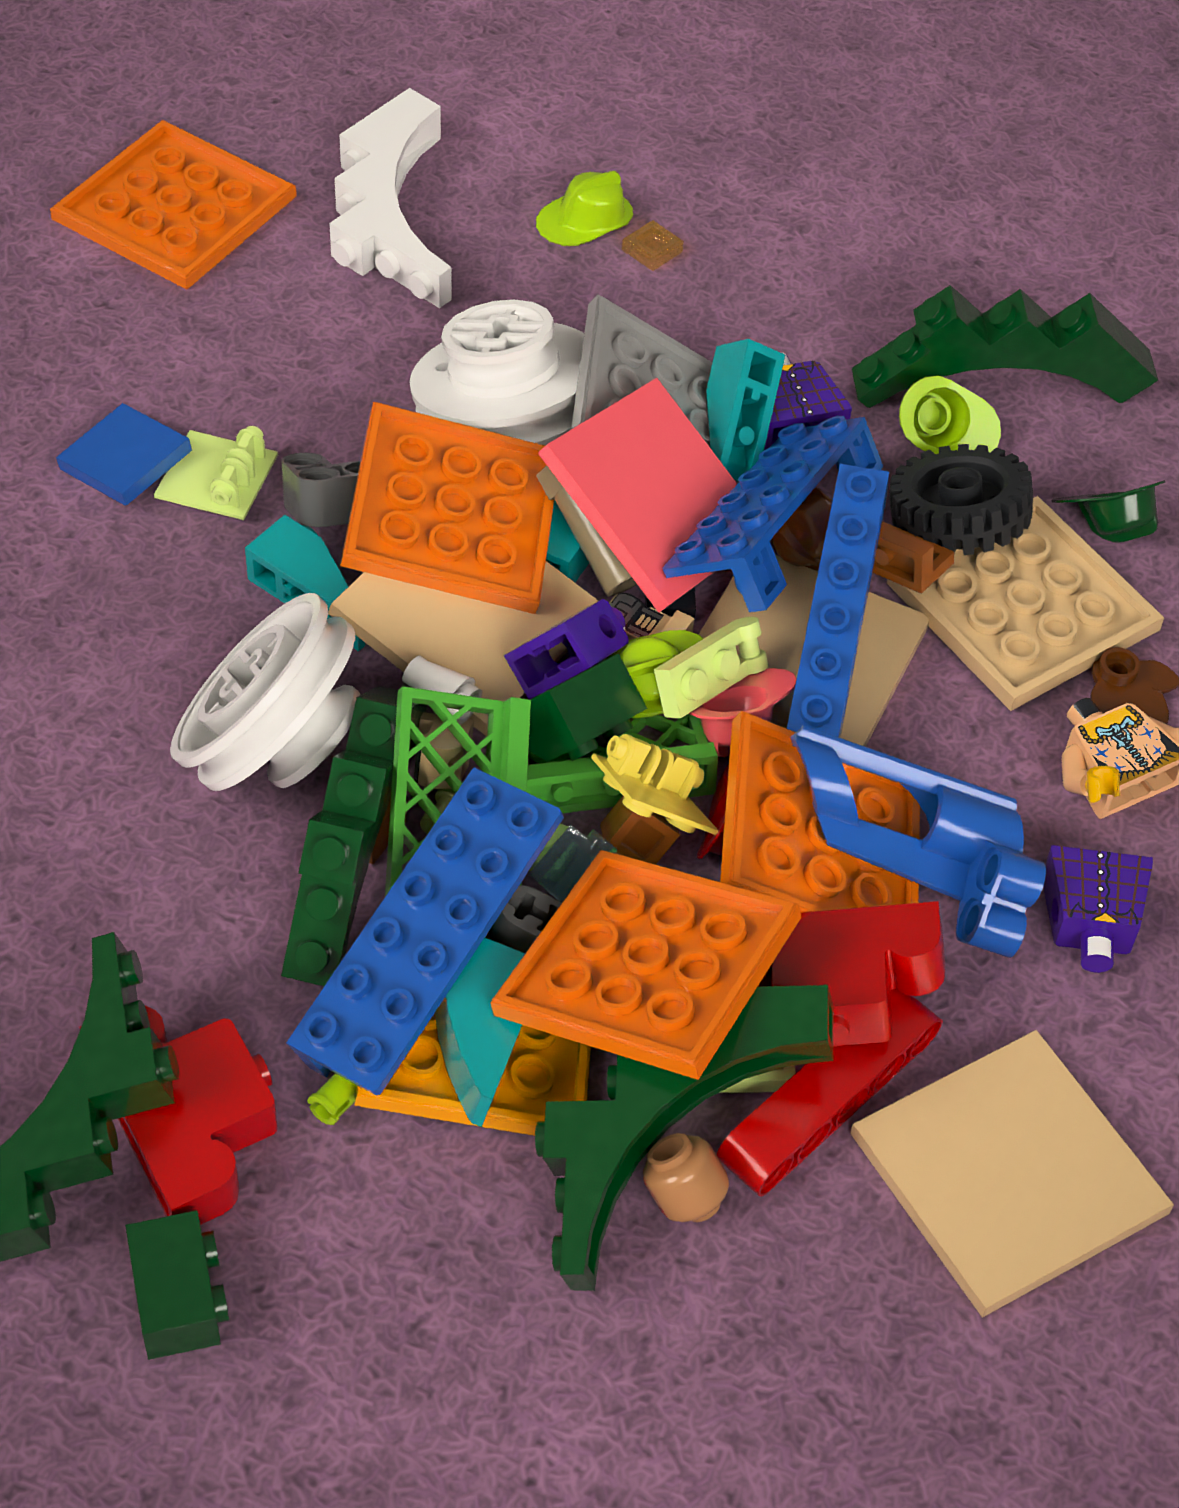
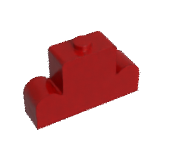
(861, 960)
(216, 1111)

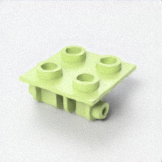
(219, 473)

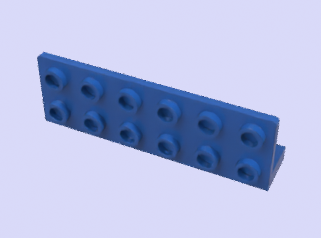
(764, 499)
(424, 932)

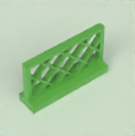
(504, 759)
(580, 783)

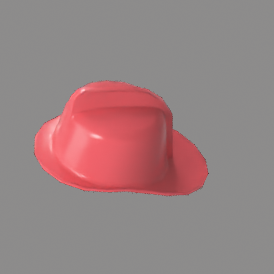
(752, 694)

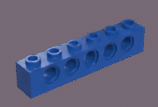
(839, 600)

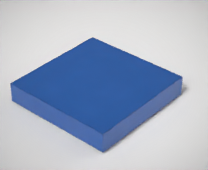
(124, 454)

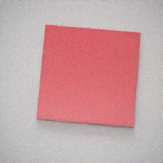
(642, 484)

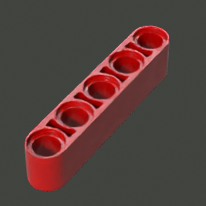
(823, 1098)

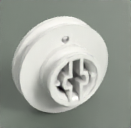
(502, 372)
(272, 700)

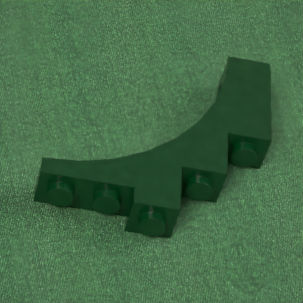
(1014, 333)
(343, 839)
(110, 1074)
(606, 1139)

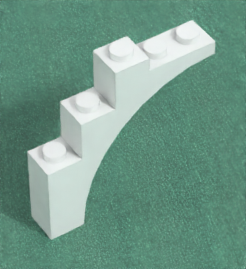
(371, 225)

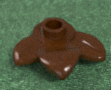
(1125, 679)

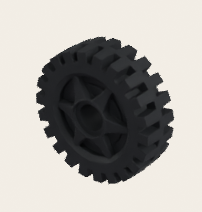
(963, 497)

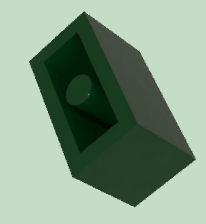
(174, 1286)

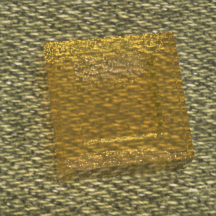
(652, 245)

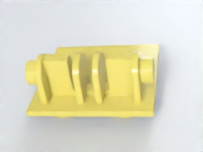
(654, 781)

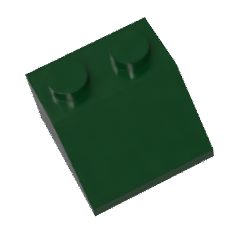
(583, 708)

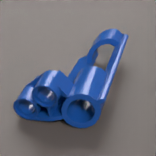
(970, 843)

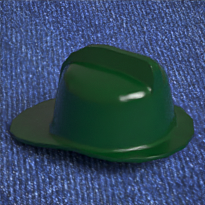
(1119, 514)

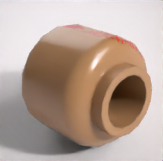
(685, 1178)

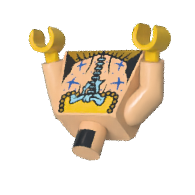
(1118, 756)

